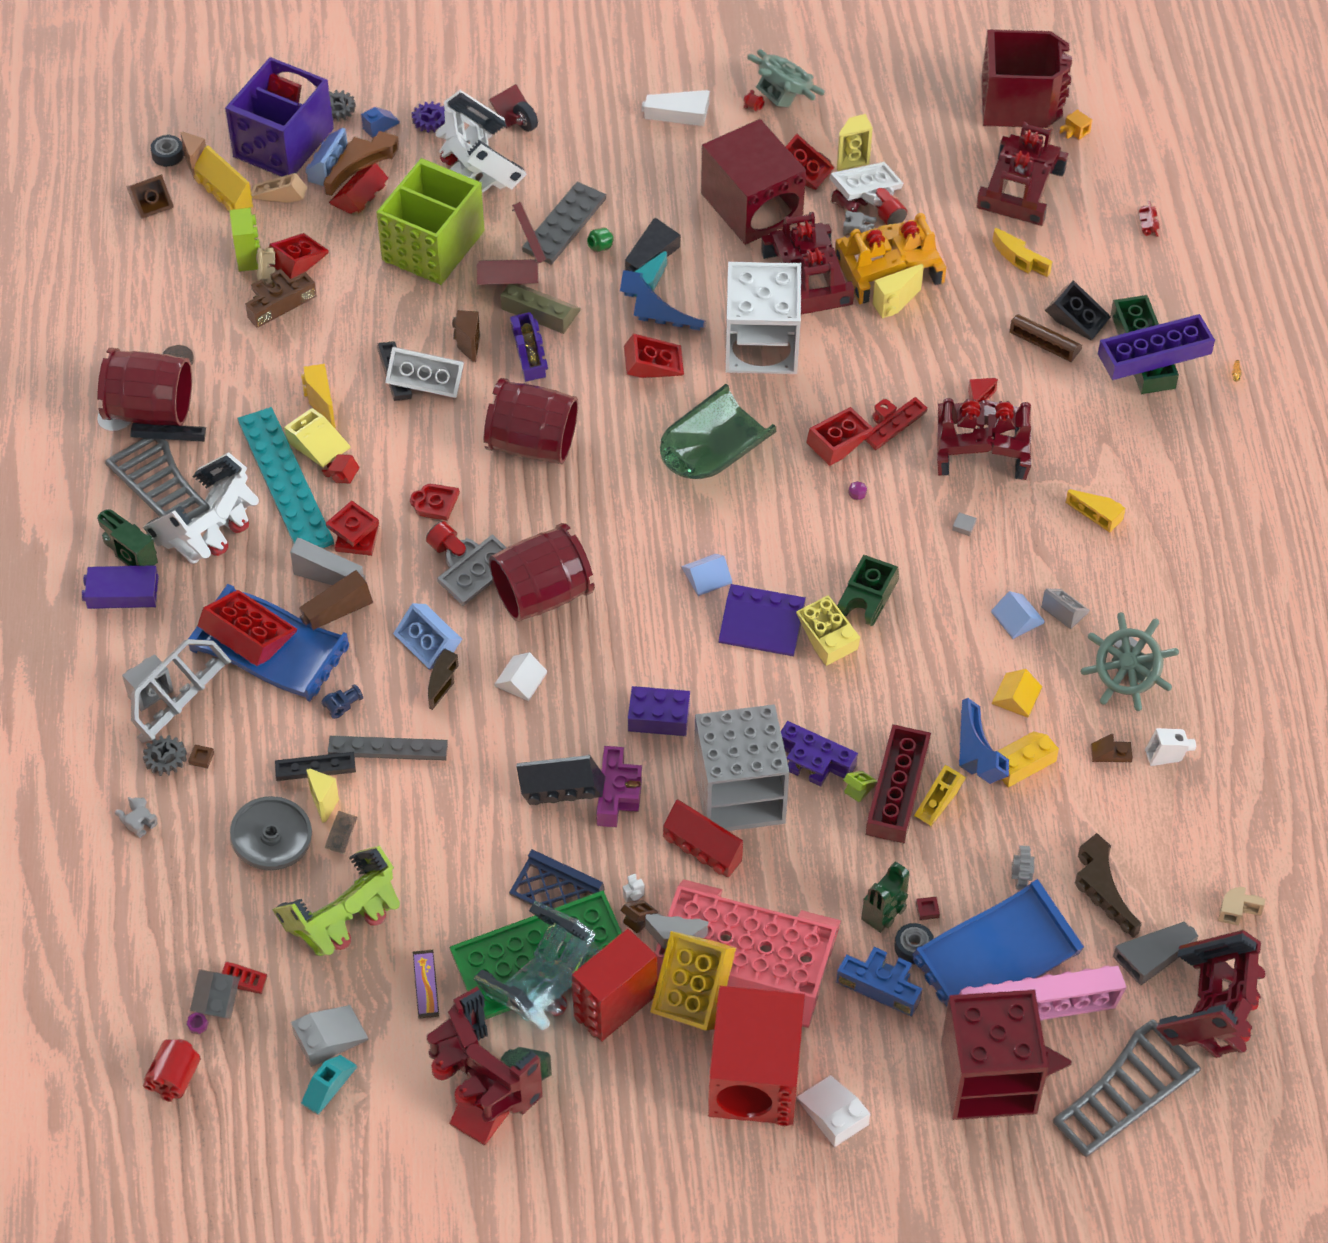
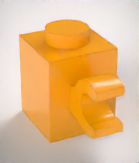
(1077, 125)

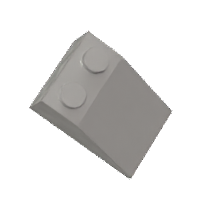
(328, 1033)

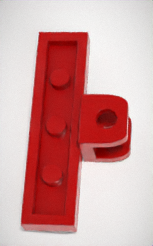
(892, 421)

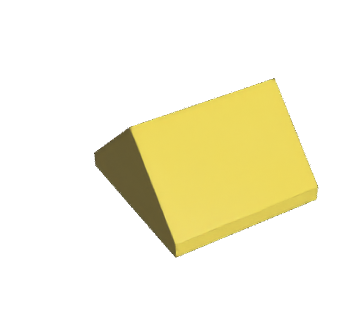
(324, 792)

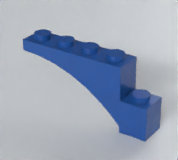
(651, 306)
(975, 751)

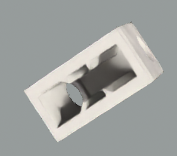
(1168, 746)

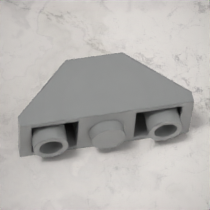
(660, 927)

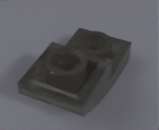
(341, 832)

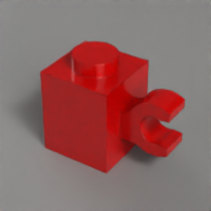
(342, 469)

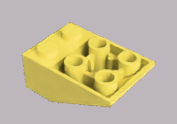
(315, 437)
(828, 630)

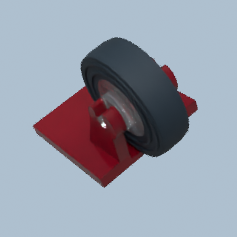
(515, 109)

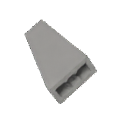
(319, 564)

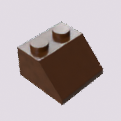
(150, 196)
(467, 332)

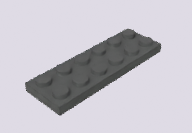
(566, 220)

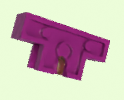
(621, 787)

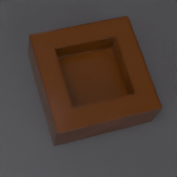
(201, 756)

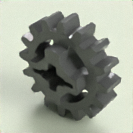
(338, 104)
(166, 754)

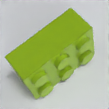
(244, 238)

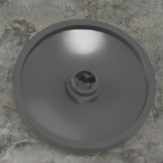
(270, 833)

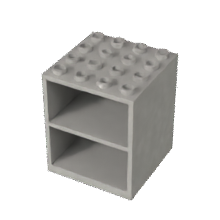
(741, 767)

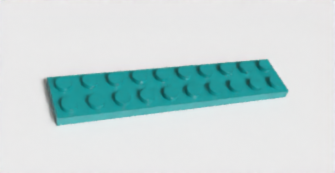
(284, 478)

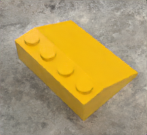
(691, 980)

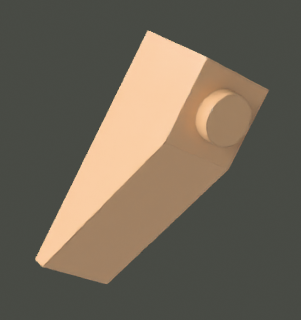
(282, 189)

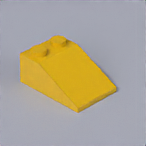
(318, 390)

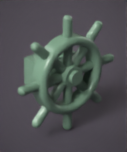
(783, 79)
(1131, 660)

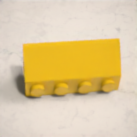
(222, 180)

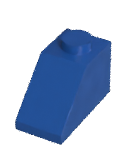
(378, 120)

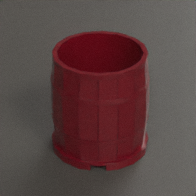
(145, 387)
(531, 421)
(541, 573)

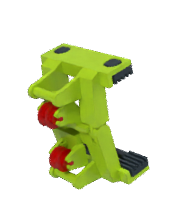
(369, 897)

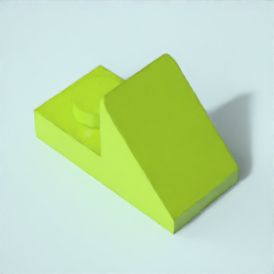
(859, 785)

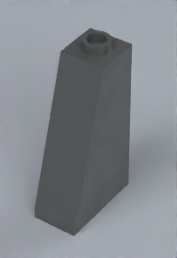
(1153, 952)

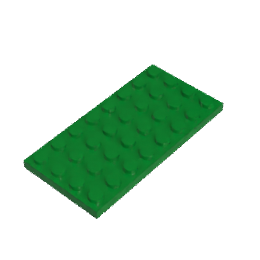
(514, 945)

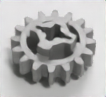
(1023, 867)

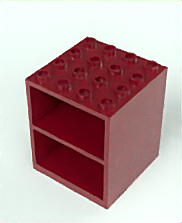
(994, 1054)

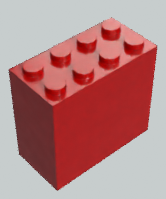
(614, 985)

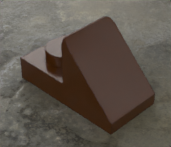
(1109, 751)
(636, 914)

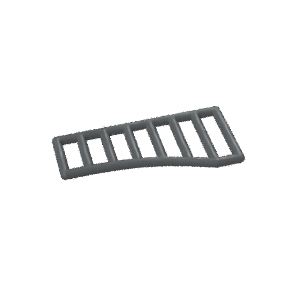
(172, 468)
(1103, 1083)

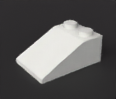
(834, 1110)

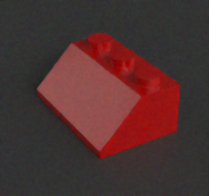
(360, 189)

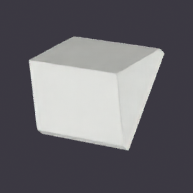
(521, 676)

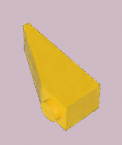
(1097, 508)
(940, 795)

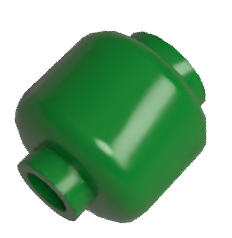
(600, 239)

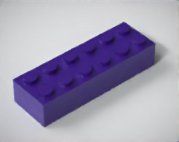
(1156, 347)

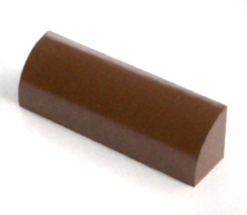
(1044, 338)

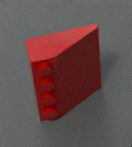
(245, 627)

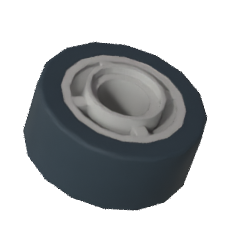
(167, 150)
(906, 935)

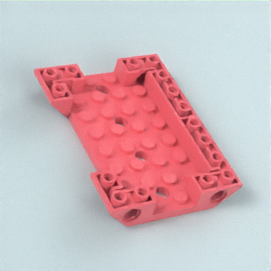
(754, 927)

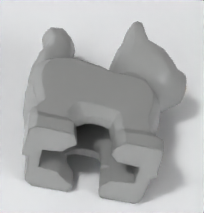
(857, 221)
(138, 817)

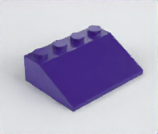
(761, 620)

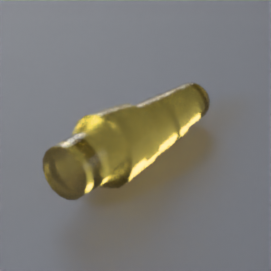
(1236, 372)

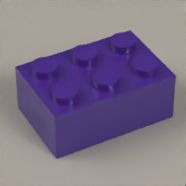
(658, 711)

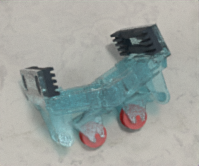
(545, 969)

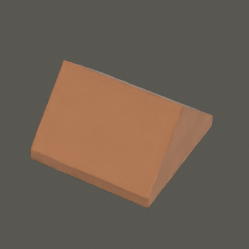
(192, 149)

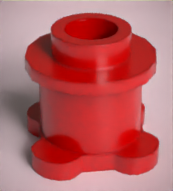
(753, 101)

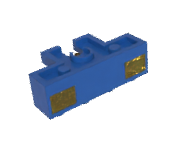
(881, 981)

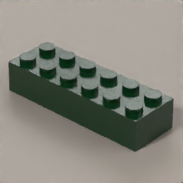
(1136, 314)

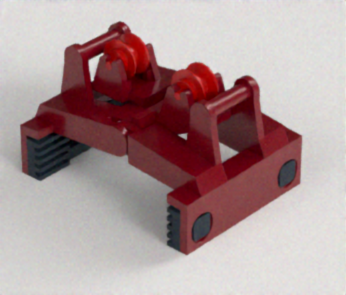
(815, 256)

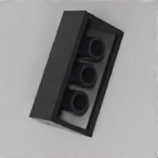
(560, 780)

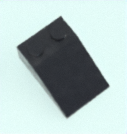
(1078, 311)

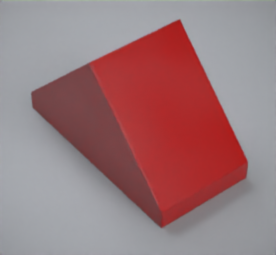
(982, 388)

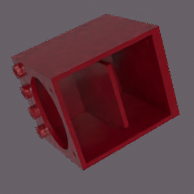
(745, 172)

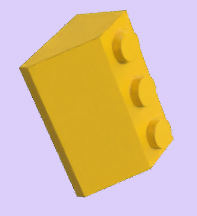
(1028, 756)

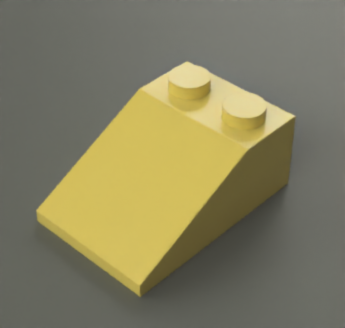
(896, 290)

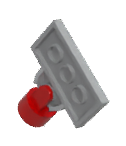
(466, 561)

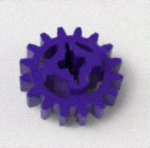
(428, 116)

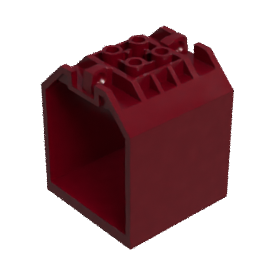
(1024, 78)

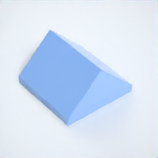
(708, 573)
(1016, 614)

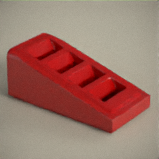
(244, 972)

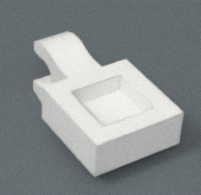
(634, 889)

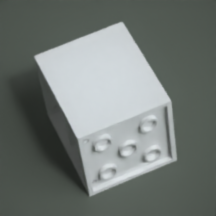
(763, 311)

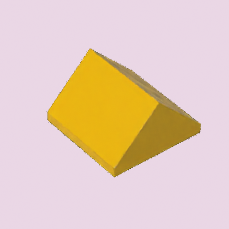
(1018, 692)

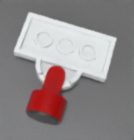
(875, 185)

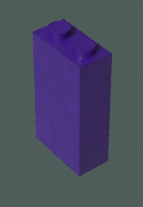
(120, 587)

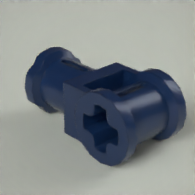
(341, 701)

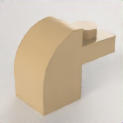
(1237, 902)

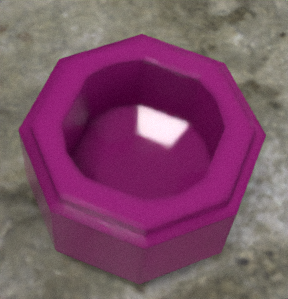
(857, 490)
(197, 1023)

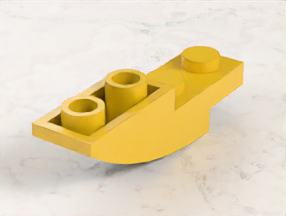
(1015, 252)

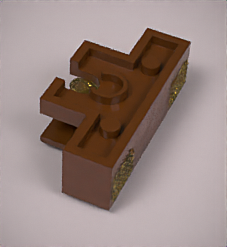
(280, 298)

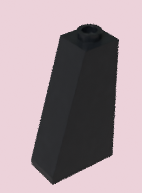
(654, 241)

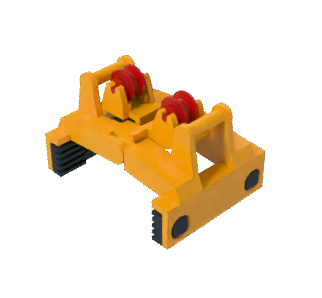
(877, 242)

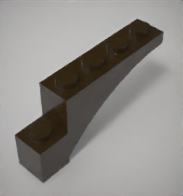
(1098, 884)

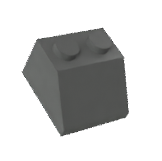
(214, 994)

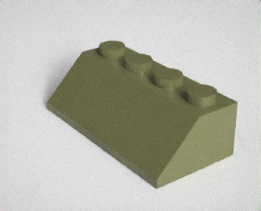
(544, 308)

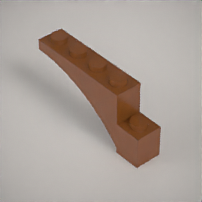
(358, 155)

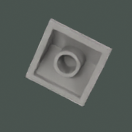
(1063, 607)

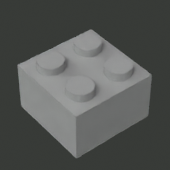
(136, 675)

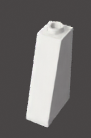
(678, 107)

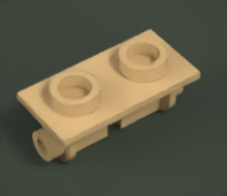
(264, 259)

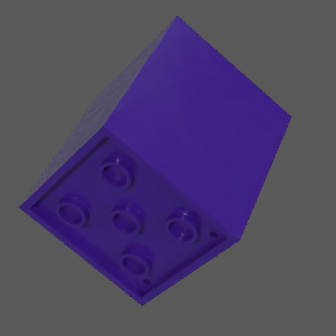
(275, 130)

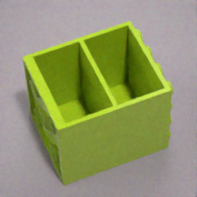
(430, 221)

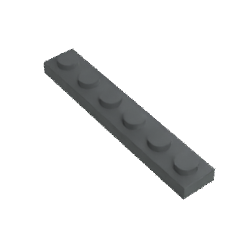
(389, 747)

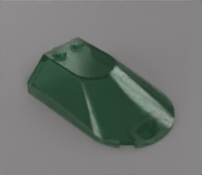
(711, 437)

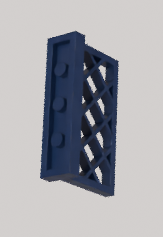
(560, 871)

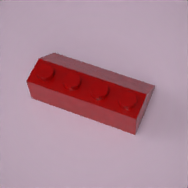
(703, 839)

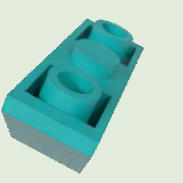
(327, 1082)

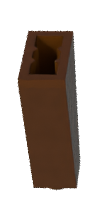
(336, 601)

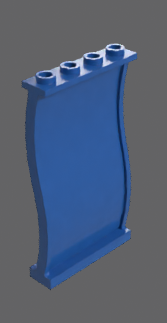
(298, 665)
(1003, 944)

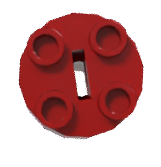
(172, 1069)

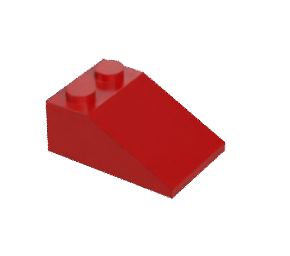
(802, 152)
(297, 254)
(652, 357)
(838, 435)

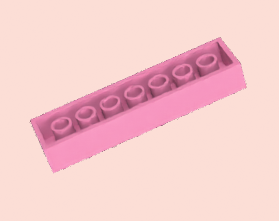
(1067, 992)

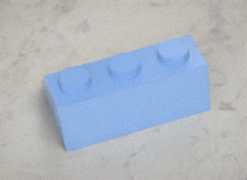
(326, 157)
(426, 634)

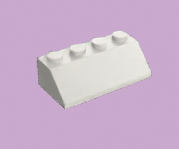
(424, 372)

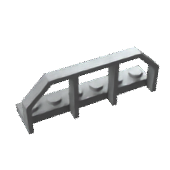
(188, 691)

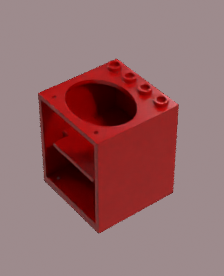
(756, 1055)

